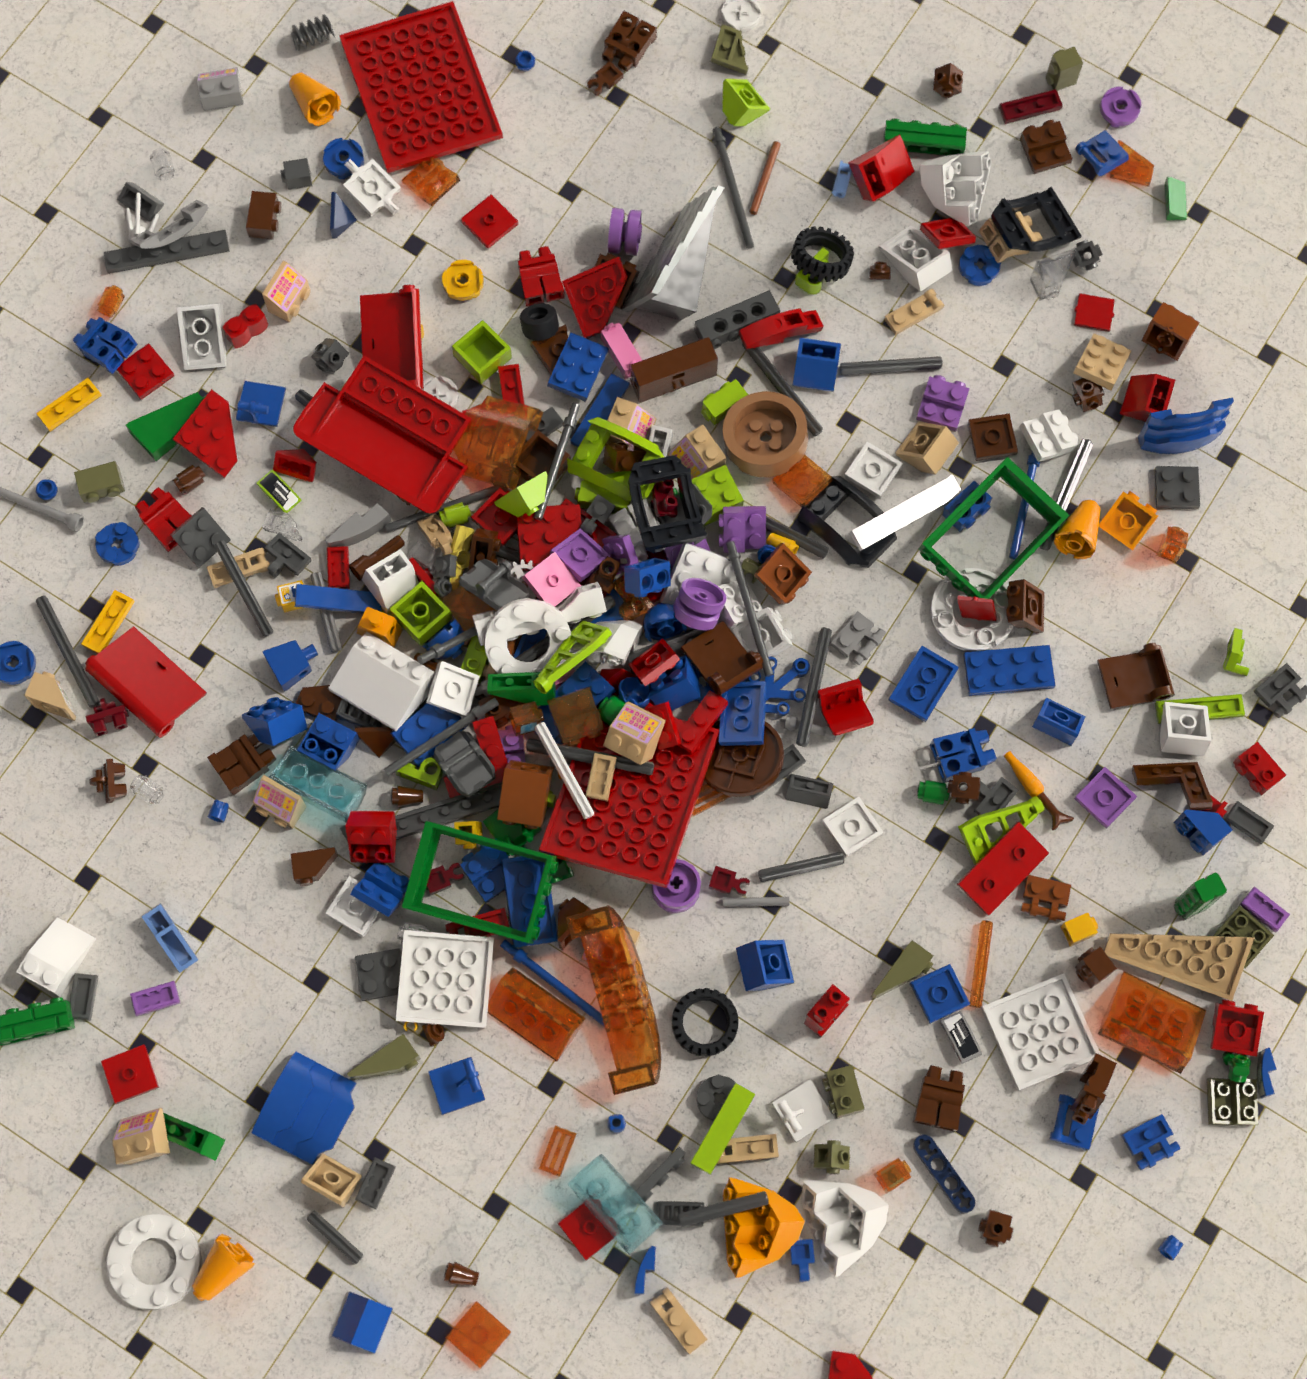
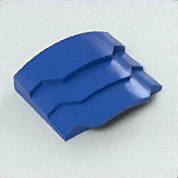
(1184, 432)
(306, 1109)

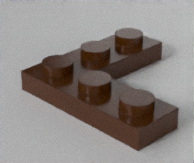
(1186, 774)

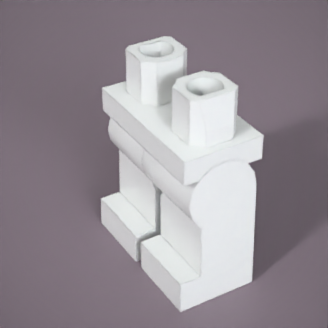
(626, 525)

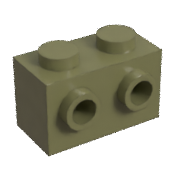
(1064, 68)
(99, 482)
(843, 1092)

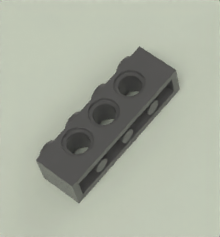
(762, 303)

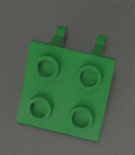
(511, 834)

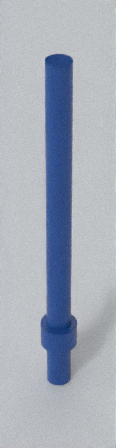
(1032, 466)
(520, 956)

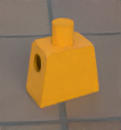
(380, 625)

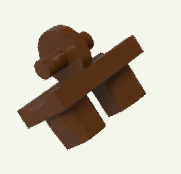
(111, 771)

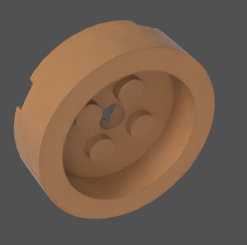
(761, 415)

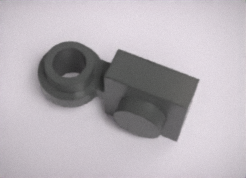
(600, 510)
(444, 570)

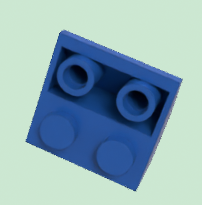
(816, 364)
(676, 685)
(275, 720)
(328, 742)
(1202, 829)

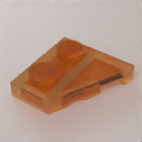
(1135, 170)

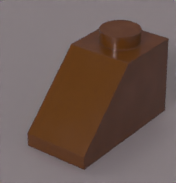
(311, 865)

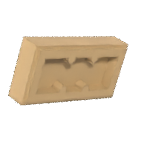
(601, 777)

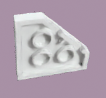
(697, 563)

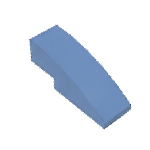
(169, 937)

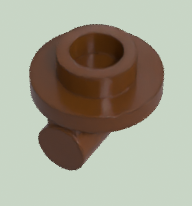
(880, 270)
(434, 1033)

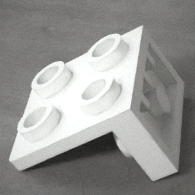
(734, 609)

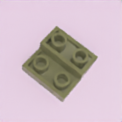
(1245, 925)
(1232, 1102)

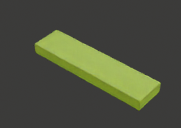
(1218, 706)
(722, 1128)

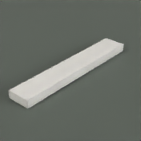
(905, 513)

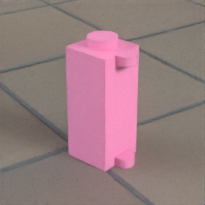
(620, 347)

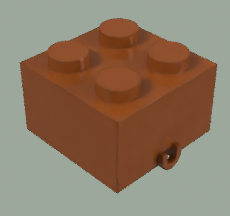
(1170, 331)

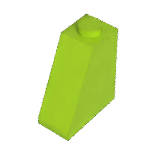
(589, 491)

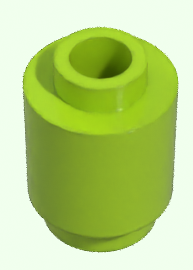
(455, 515)

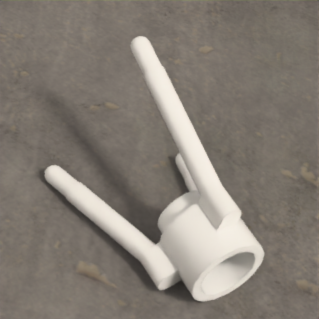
(137, 229)

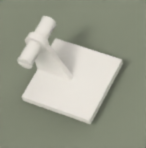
(803, 1110)

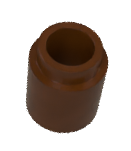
(189, 479)

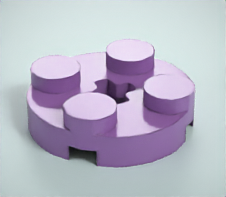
(1116, 116)

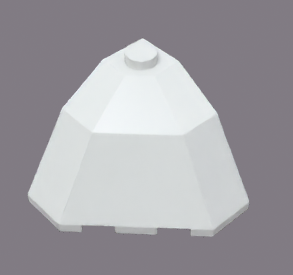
(843, 1221)

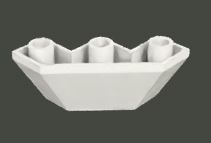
(957, 184)
(618, 646)

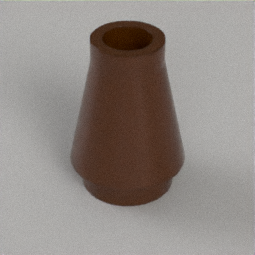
(405, 796)
(460, 1275)

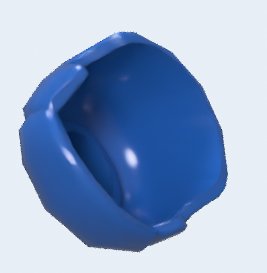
(633, 691)

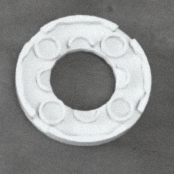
(514, 614)
(957, 635)
(177, 1285)

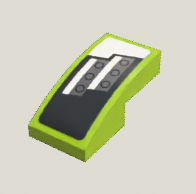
(278, 491)

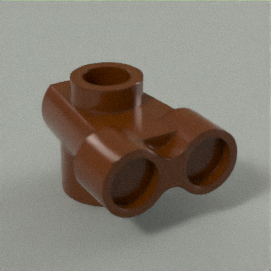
(605, 580)

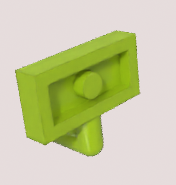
(1235, 654)

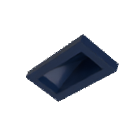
(340, 217)

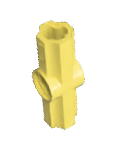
(460, 546)

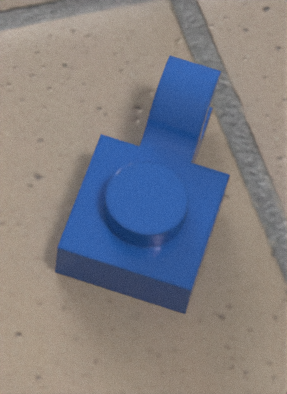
(803, 1254)

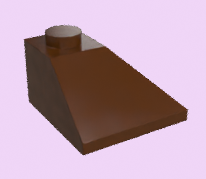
(567, 909)

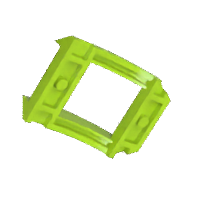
(592, 446)

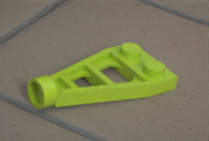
(585, 633)
(974, 831)

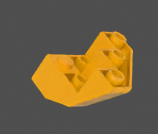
(761, 1233)

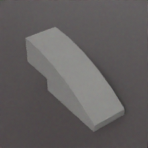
(359, 528)

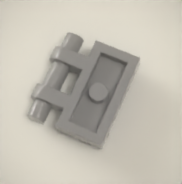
(853, 633)

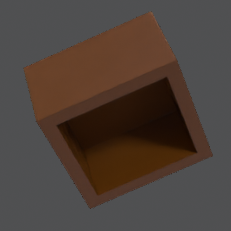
(538, 456)

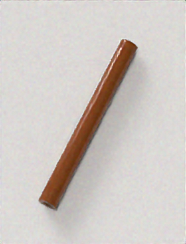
(764, 178)

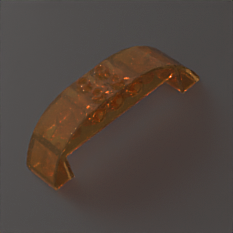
(621, 997)

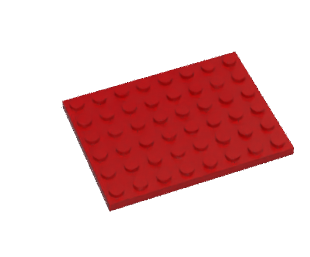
(420, 86)
(640, 823)

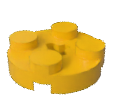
(462, 291)

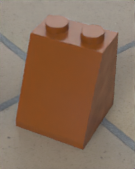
(525, 794)

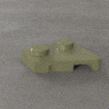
(729, 50)

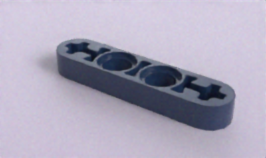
(947, 1171)

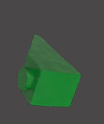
(519, 688)
(193, 1137)

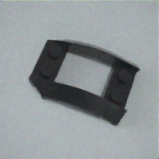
(1053, 212)
(825, 503)
(671, 533)

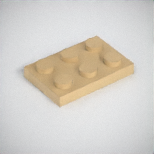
(1102, 361)

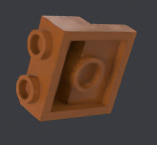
(783, 574)

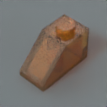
(1173, 544)

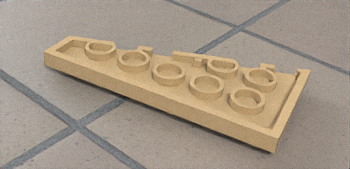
(1197, 961)

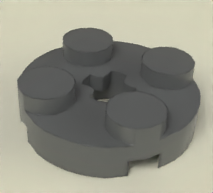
(705, 1098)

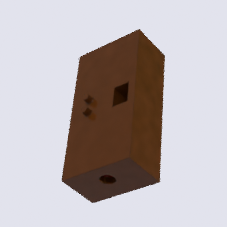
(673, 369)

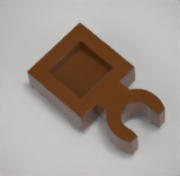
(606, 77)

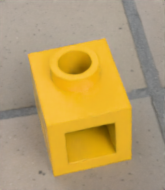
(469, 826)

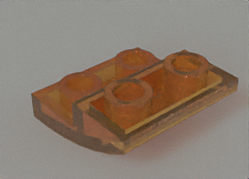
(431, 180)

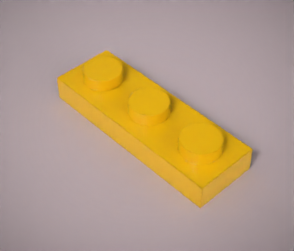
(69, 404)
(108, 622)

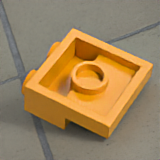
(1128, 520)

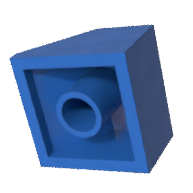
(764, 964)

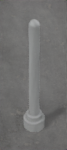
(73, 521)

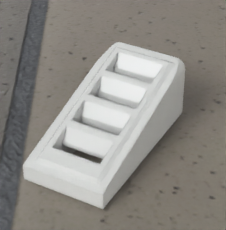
(663, 431)

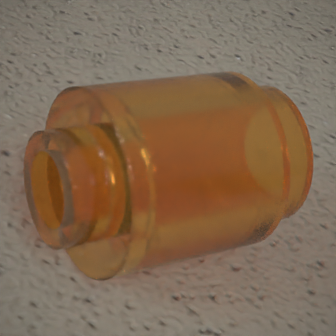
(110, 301)

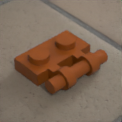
(1046, 891)

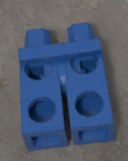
(105, 344)
(961, 753)

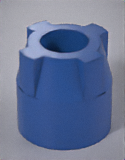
(218, 811)
(616, 1130)
(1170, 1247)

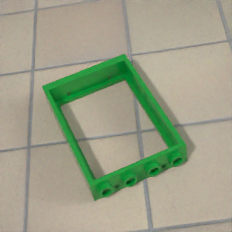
(1030, 492)
(422, 869)

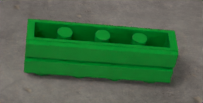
(928, 138)
(1200, 896)
(35, 1021)

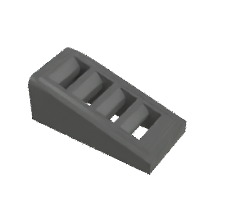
(356, 721)
(671, 1204)

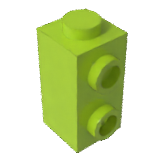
(717, 405)
(475, 658)

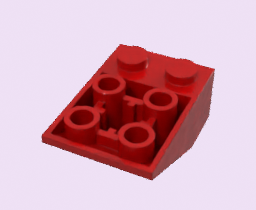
(881, 169)

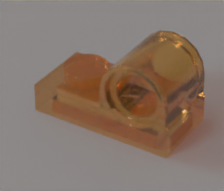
(632, 606)

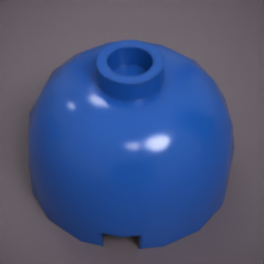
(661, 623)
(444, 634)

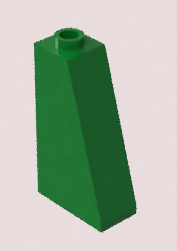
(158, 428)

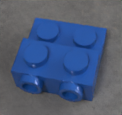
(485, 871)
(381, 889)

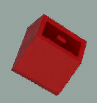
(1147, 395)
(371, 836)

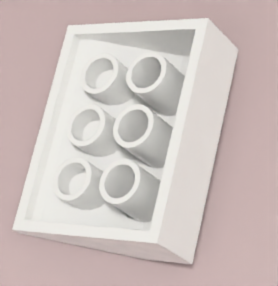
(382, 681)

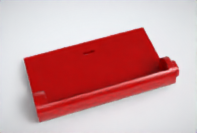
(394, 332)
(135, 679)

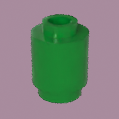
(932, 792)

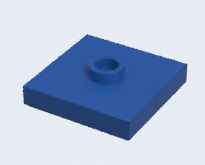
(939, 993)

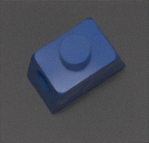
(290, 662)

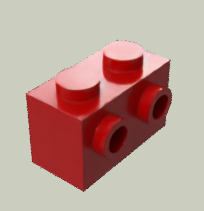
(1259, 769)

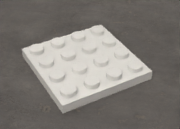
(444, 979)
(1040, 1032)

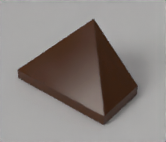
(376, 739)

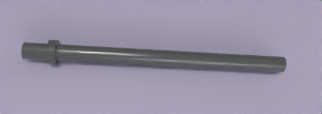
(720, 141)
(465, 499)
(734, 557)

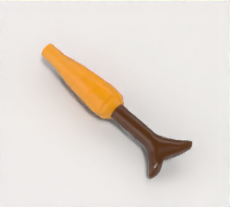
(1035, 788)

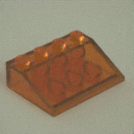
(1152, 1022)

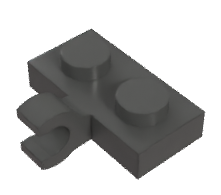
(286, 555)
(995, 798)

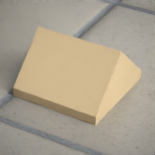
(332, 1180)

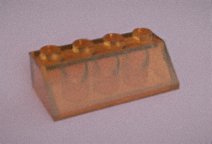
(534, 1014)

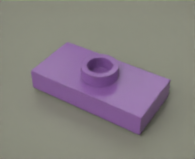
(1264, 909)
(155, 998)

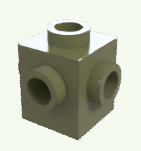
(832, 1156)

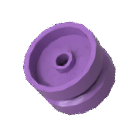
(627, 232)
(699, 604)
(688, 893)

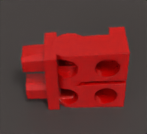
(540, 269)
(160, 514)
(827, 1008)

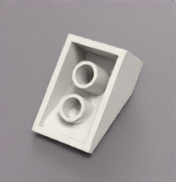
(917, 258)
(202, 336)
(56, 956)

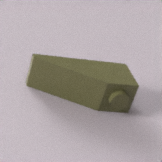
(907, 968)
(390, 1059)

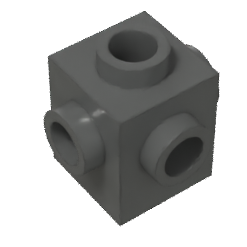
(1081, 249)
(329, 355)

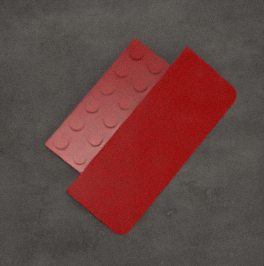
(388, 434)

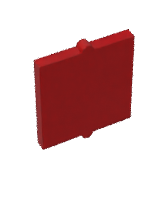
(1094, 312)
(977, 608)

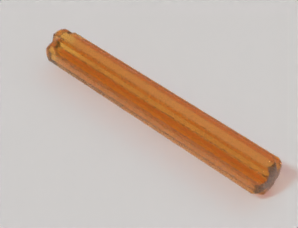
(981, 964)

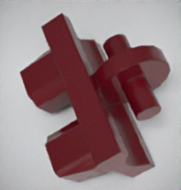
(663, 499)
(105, 714)

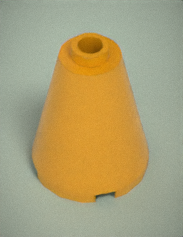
(314, 99)
(1080, 531)
(221, 1268)

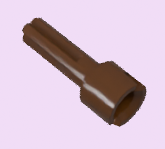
(364, 562)

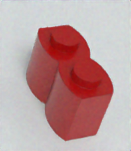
(246, 325)

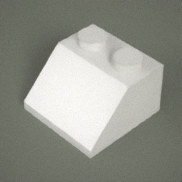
(1185, 729)

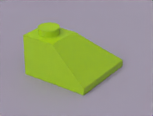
(742, 102)
(525, 497)

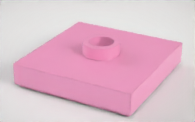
(551, 580)

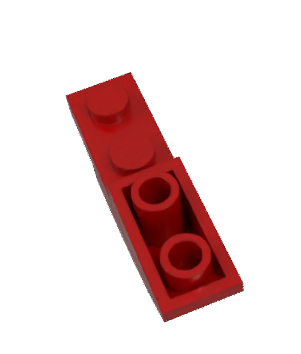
(780, 326)

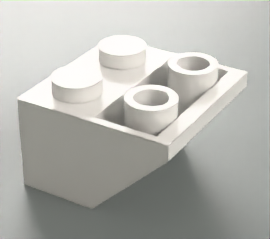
(390, 579)

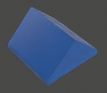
(1059, 721)
(362, 1322)

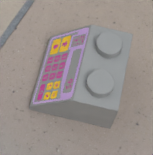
(220, 89)

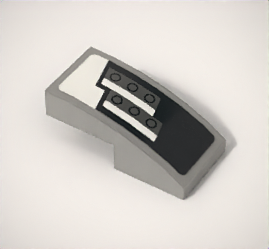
(961, 1037)

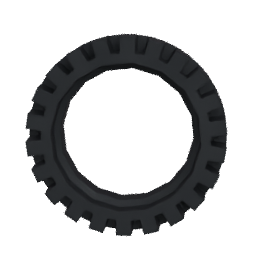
(818, 268)
(705, 995)

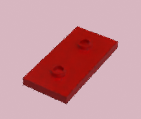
(1003, 868)

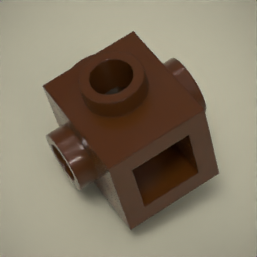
(948, 80)
(1087, 394)
(970, 793)
(999, 1220)

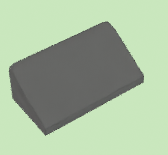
(148, 203)
(809, 791)

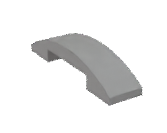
(191, 216)

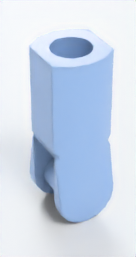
(842, 180)

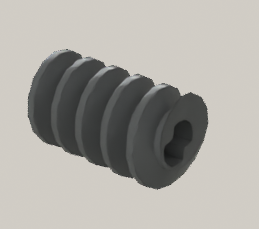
(312, 31)

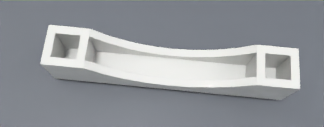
(582, 603)

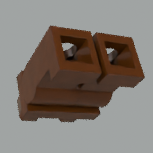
(628, 41)
(241, 763)
(1096, 1080)
(943, 1093)

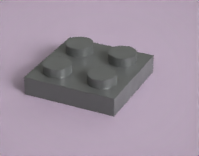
(1177, 487)
(199, 536)
(379, 974)

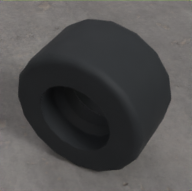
(539, 321)

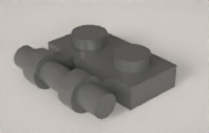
(1277, 685)

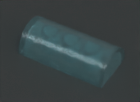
(319, 785)
(615, 1204)

